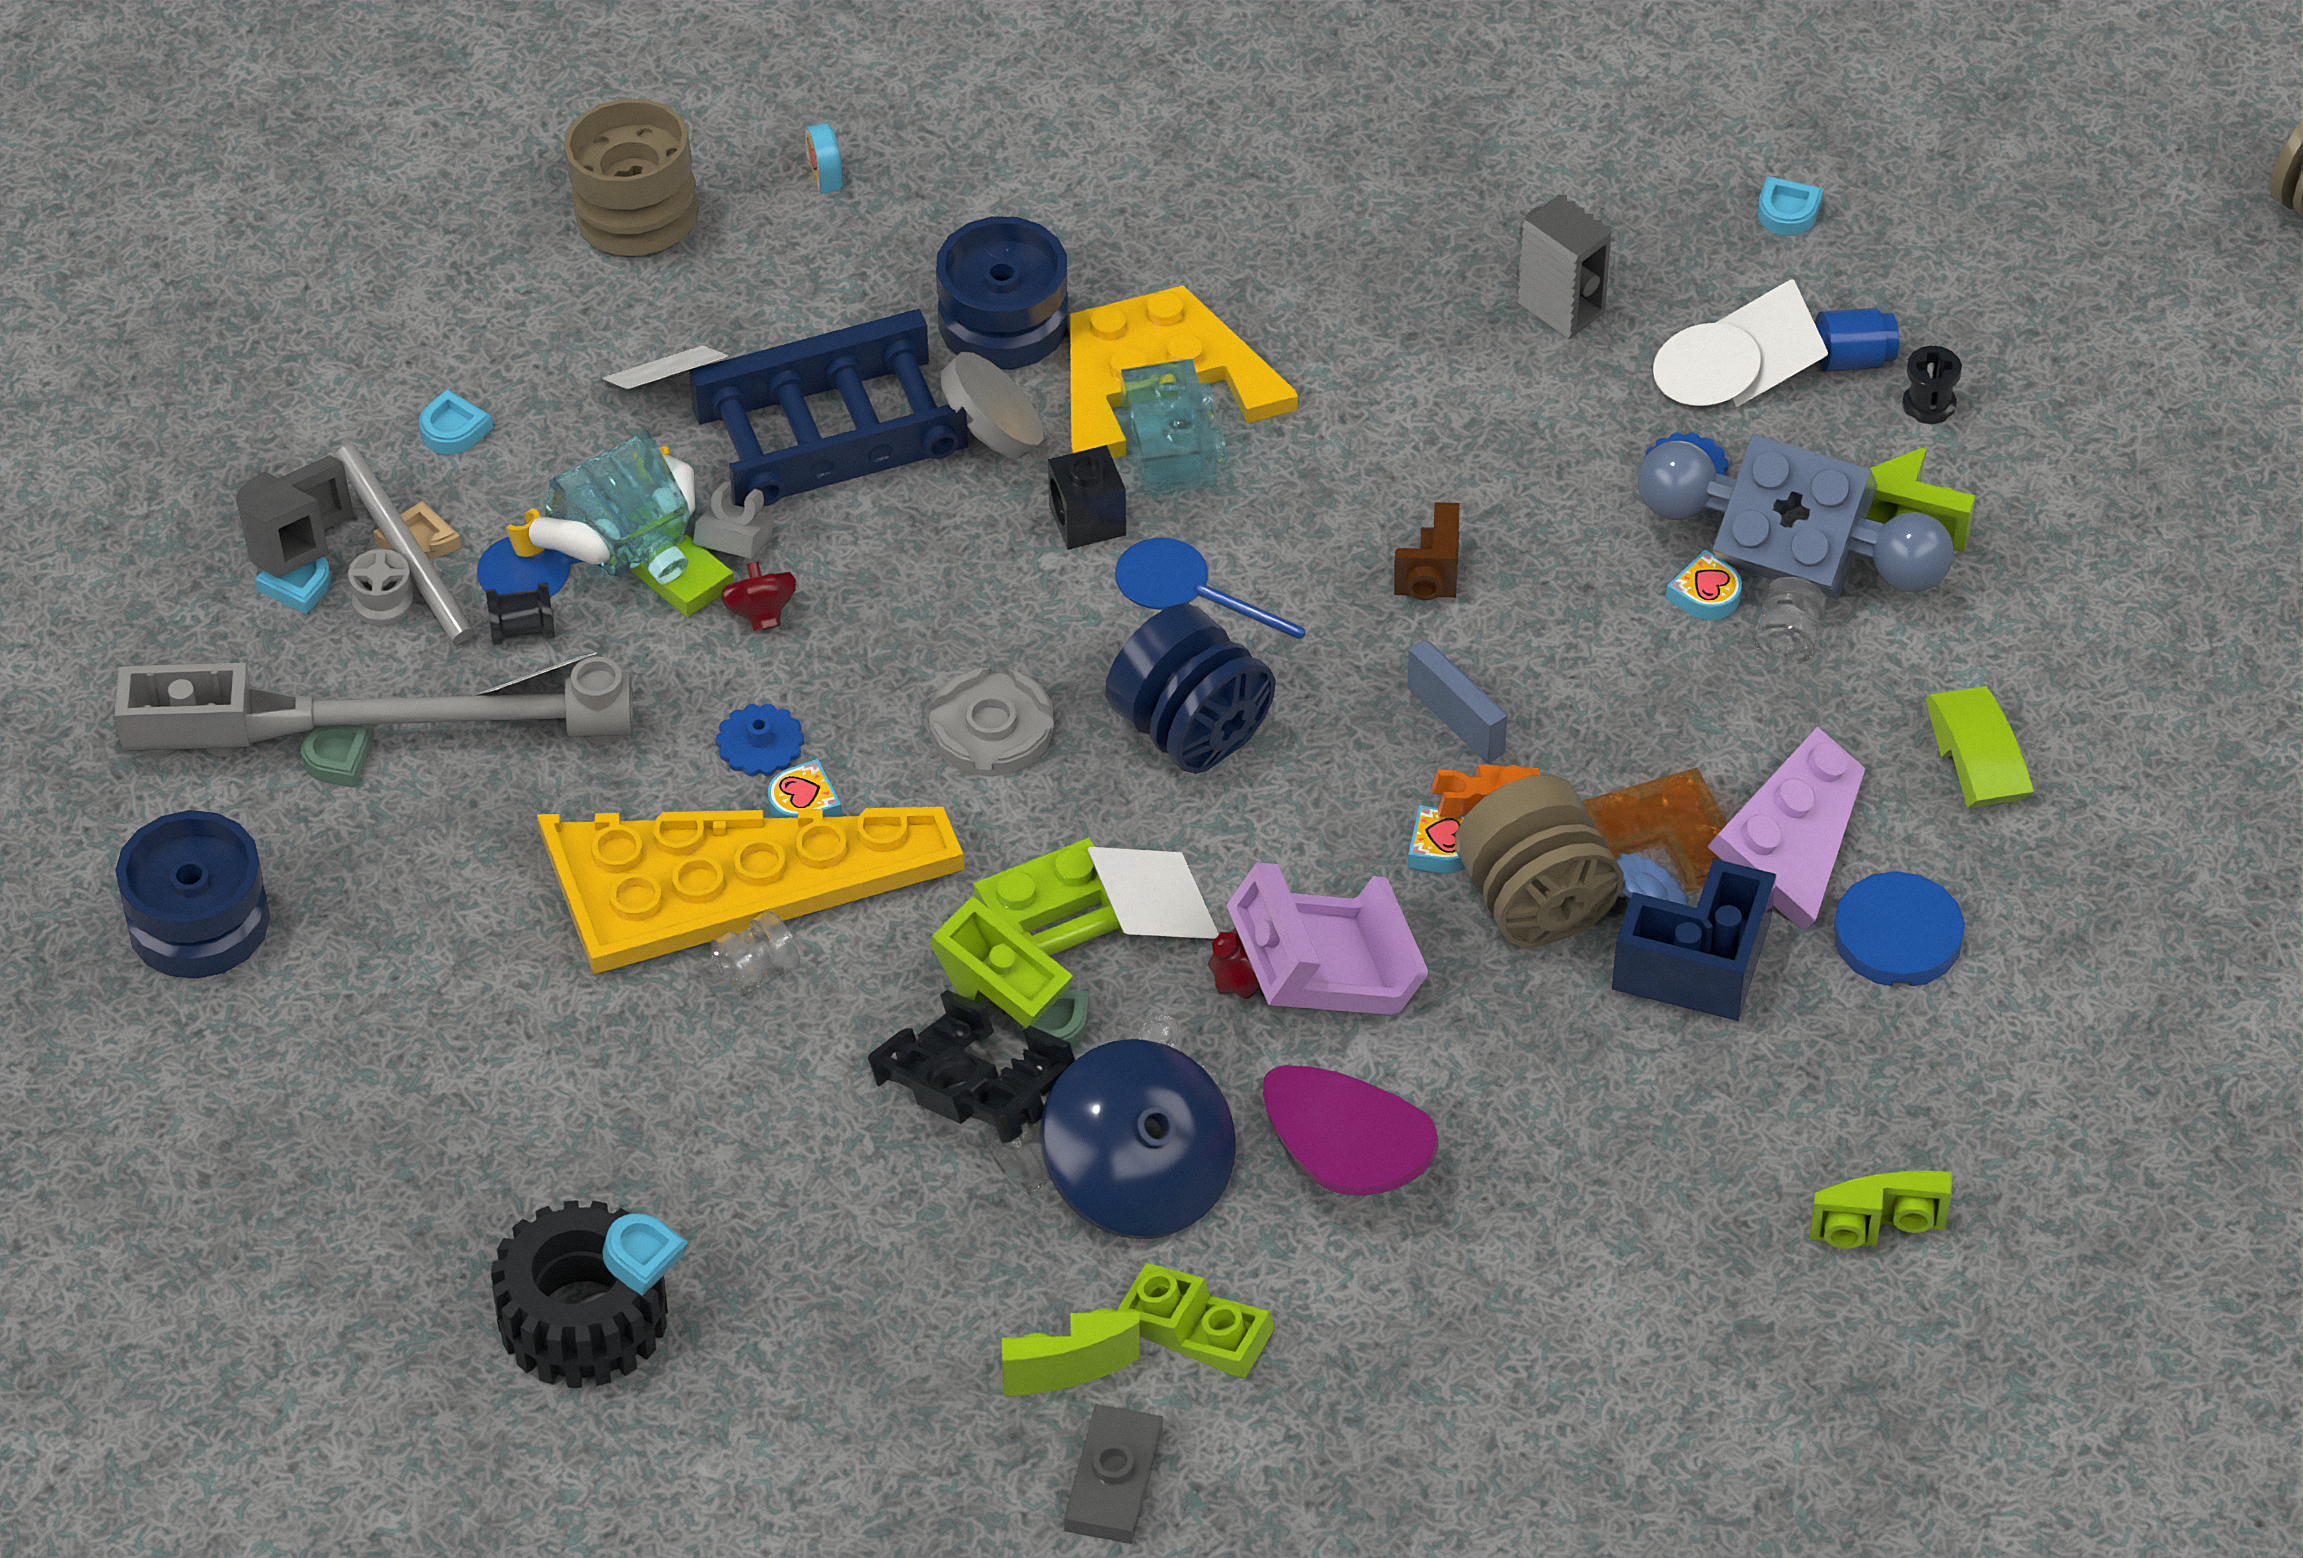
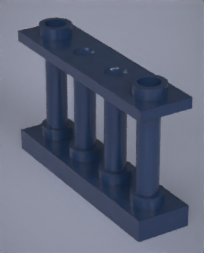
(817, 365)

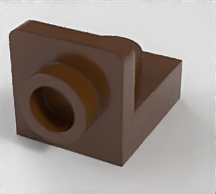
(1433, 567)

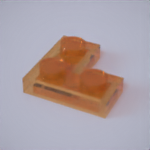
(1664, 812)

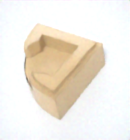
(429, 531)

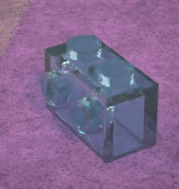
(1171, 427)

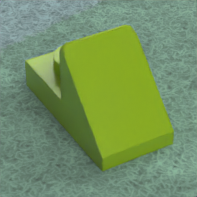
(1902, 491)
(997, 962)

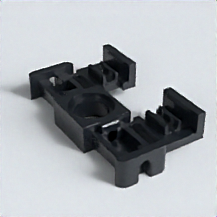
(939, 1062)

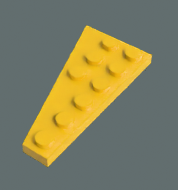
(704, 873)

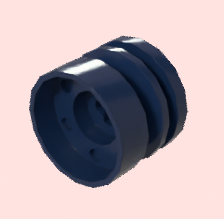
(1190, 687)

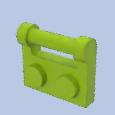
(1049, 891)

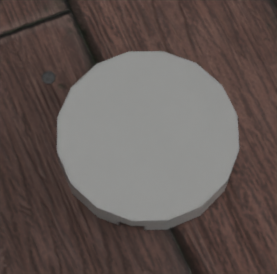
(998, 407)
(991, 739)

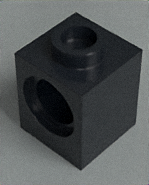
(1087, 497)

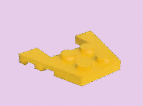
(1154, 331)

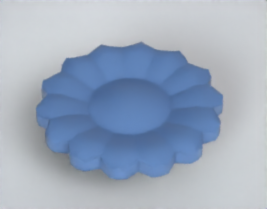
(1650, 879)

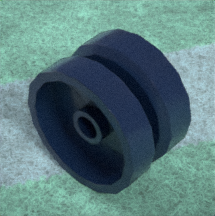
(1003, 291)
(193, 894)

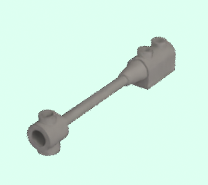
(219, 710)

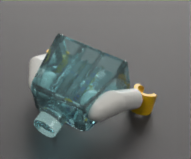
(617, 511)

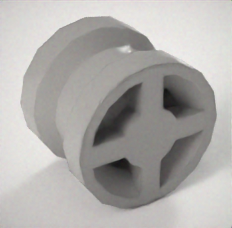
(368, 577)

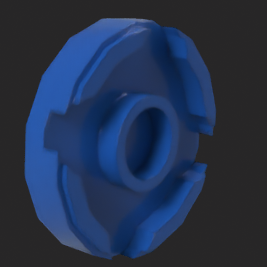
(1898, 928)

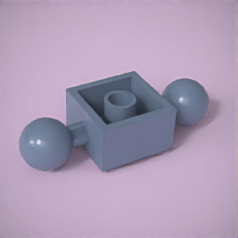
(1908, 551)

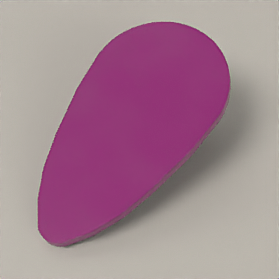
(1348, 1130)

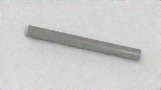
(404, 543)

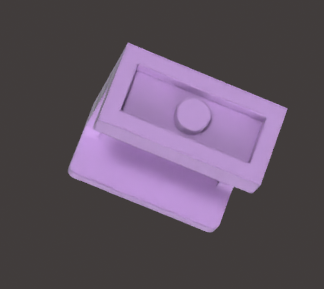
(1326, 947)

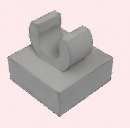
(733, 527)

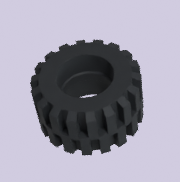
(569, 1337)

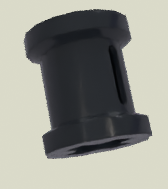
(1944, 377)
(520, 613)

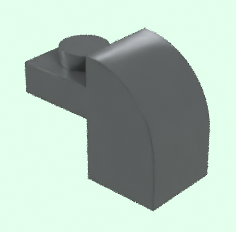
(288, 514)

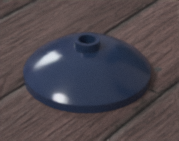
(1109, 1163)

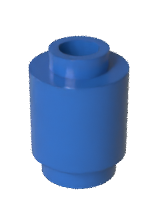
(1857, 338)

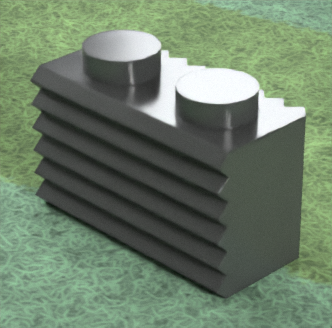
(1564, 265)

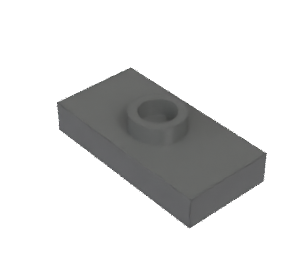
(1113, 1473)

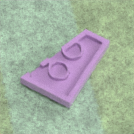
(1796, 825)

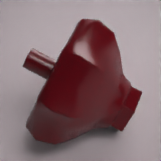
(760, 597)
(1232, 966)

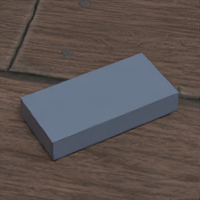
(1457, 701)

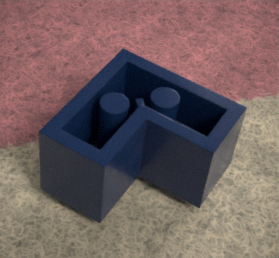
(1702, 953)

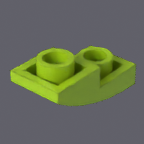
(1982, 746)
(1854, 1209)
(1185, 1318)
(1097, 1346)

